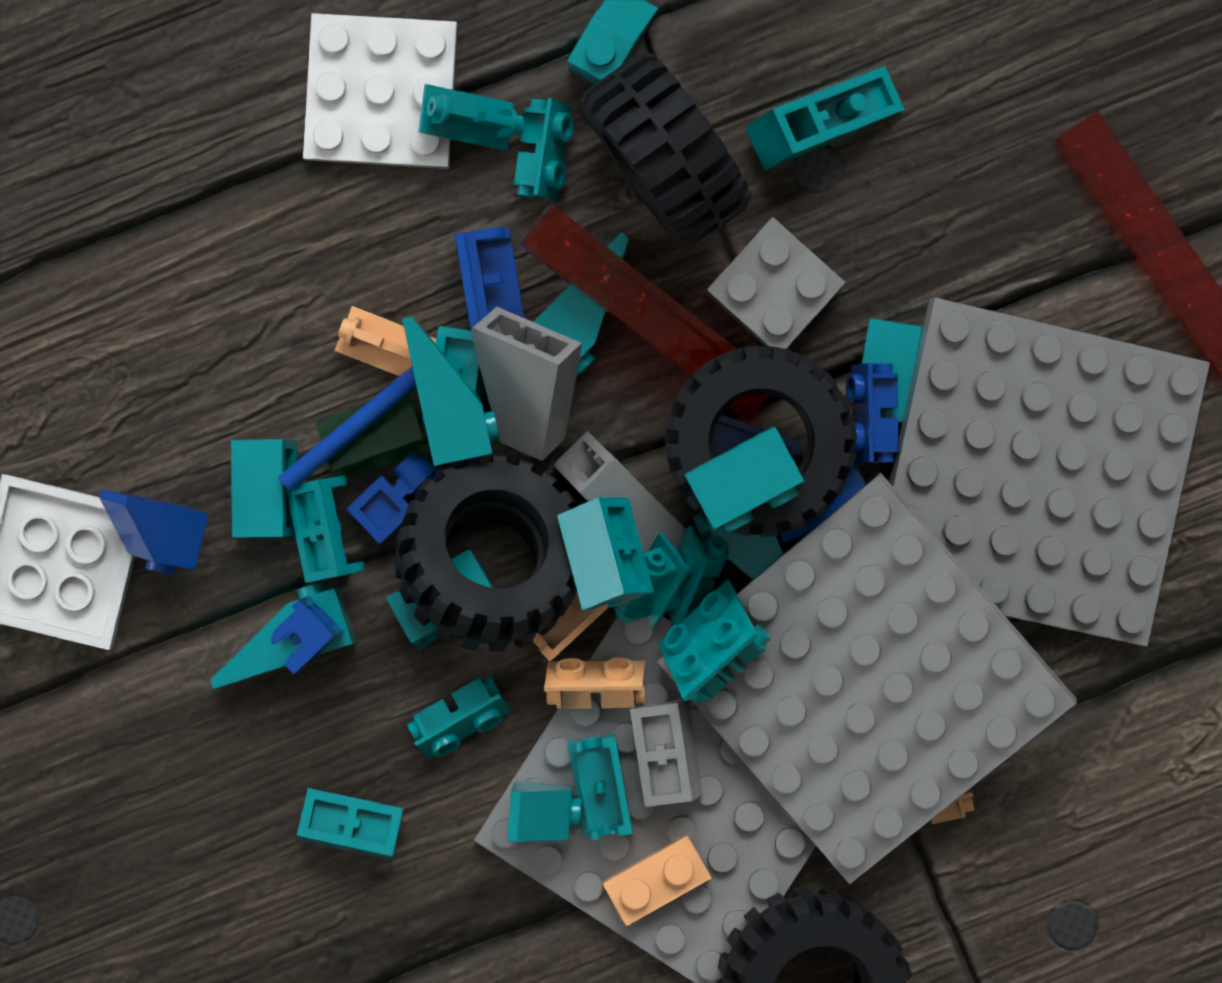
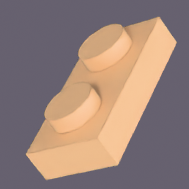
(656, 879)

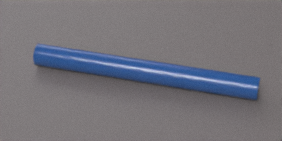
(349, 430)

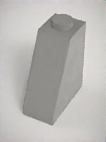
(527, 380)
(600, 474)

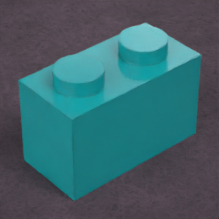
(745, 479)

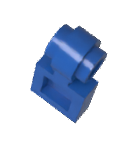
(382, 505)

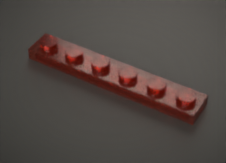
(1148, 232)
(629, 297)

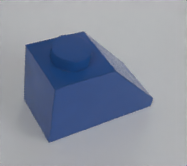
(156, 530)

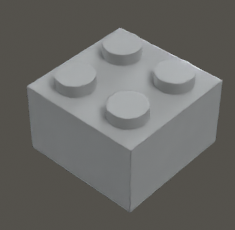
(774, 286)

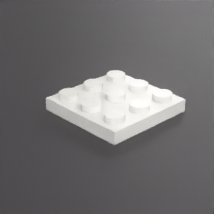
(370, 89)
(60, 563)

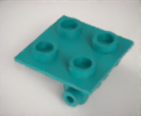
(708, 641)

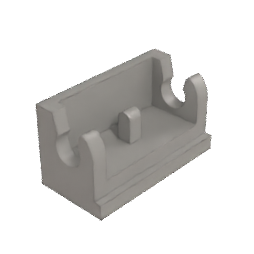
(666, 753)

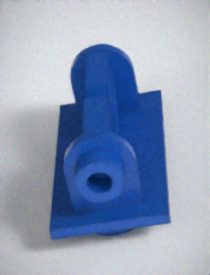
(868, 390)

